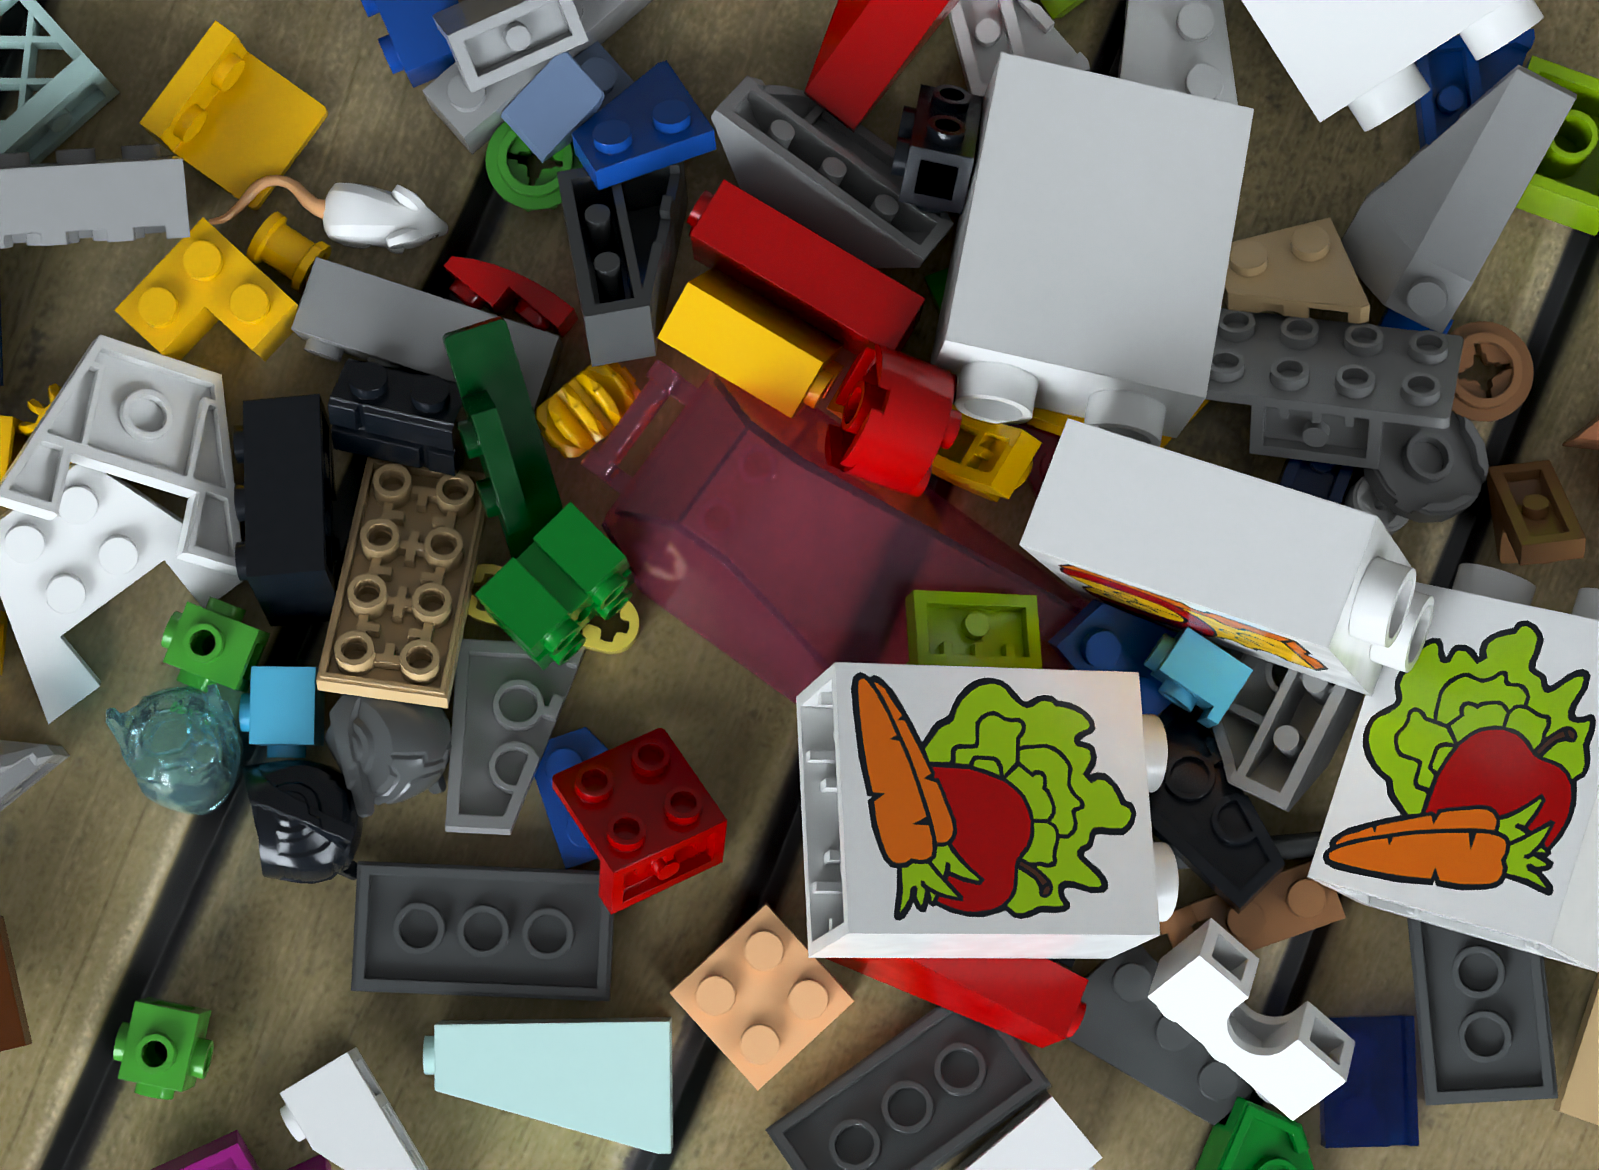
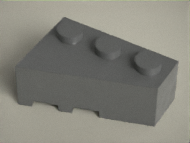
(624, 256)

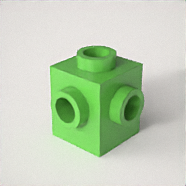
(235, 650)
(182, 1032)

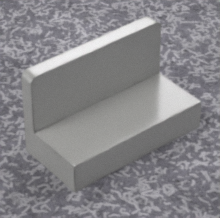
(507, 36)

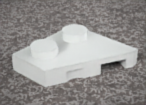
(1009, 26)

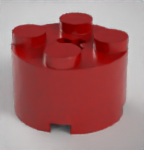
(893, 420)

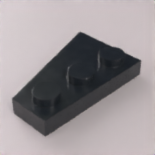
(1207, 818)

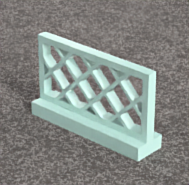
(61, 102)

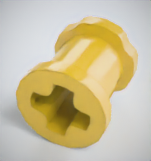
(286, 250)

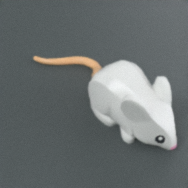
(358, 213)

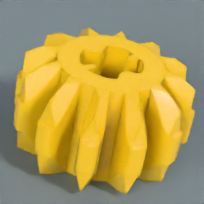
(586, 408)

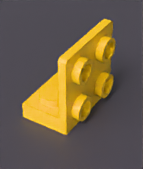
(233, 116)

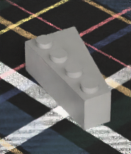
(92, 197)

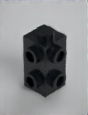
(937, 148)

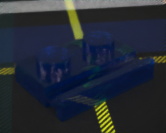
(1381, 1088)

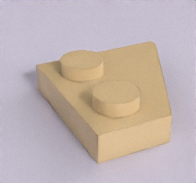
(1294, 272)

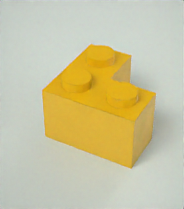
(206, 283)

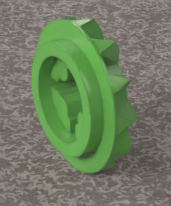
(513, 180)

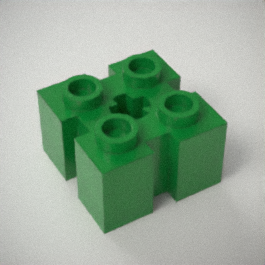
(558, 588)

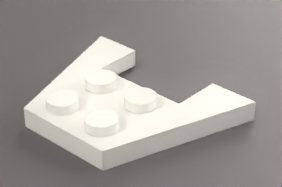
(143, 423)
(76, 564)

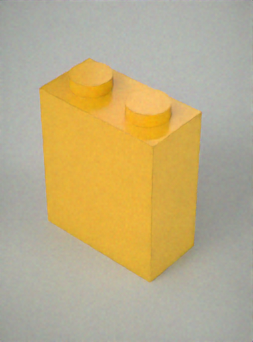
(753, 343)

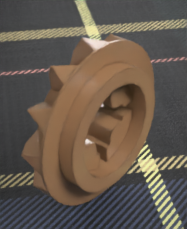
(1507, 389)

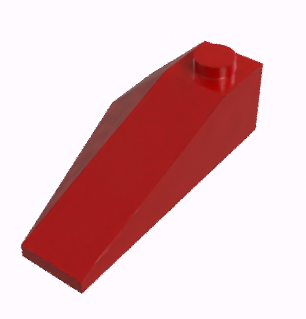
(868, 51)

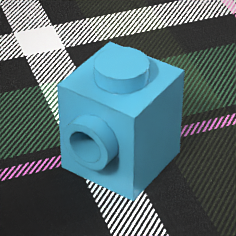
(283, 710)

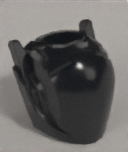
(303, 820)

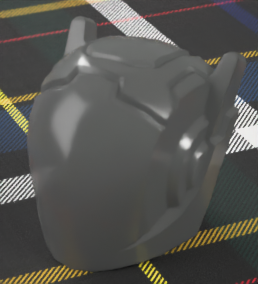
(388, 749)

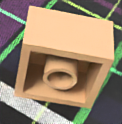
(761, 996)

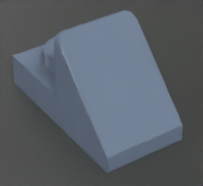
(564, 98)

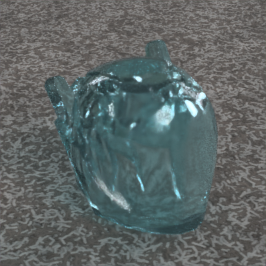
(181, 747)

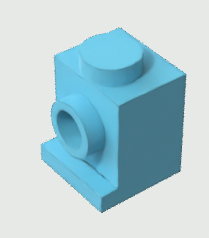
(1197, 674)

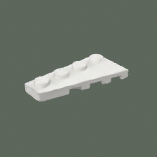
(1178, 47)

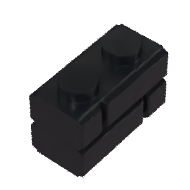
(397, 416)

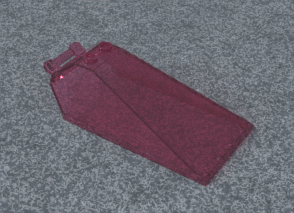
(778, 551)

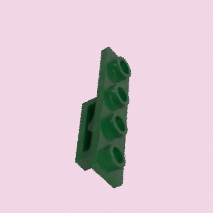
(502, 432)

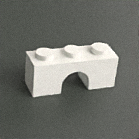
(1284, 1058)

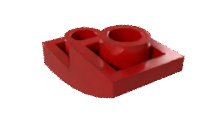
(495, 287)

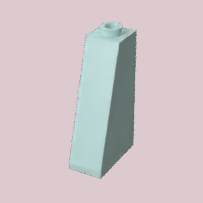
(570, 1072)

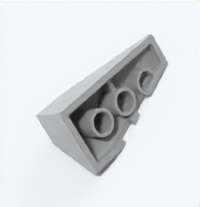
(1441, 214)

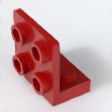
(643, 817)

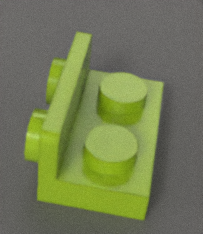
(973, 629)

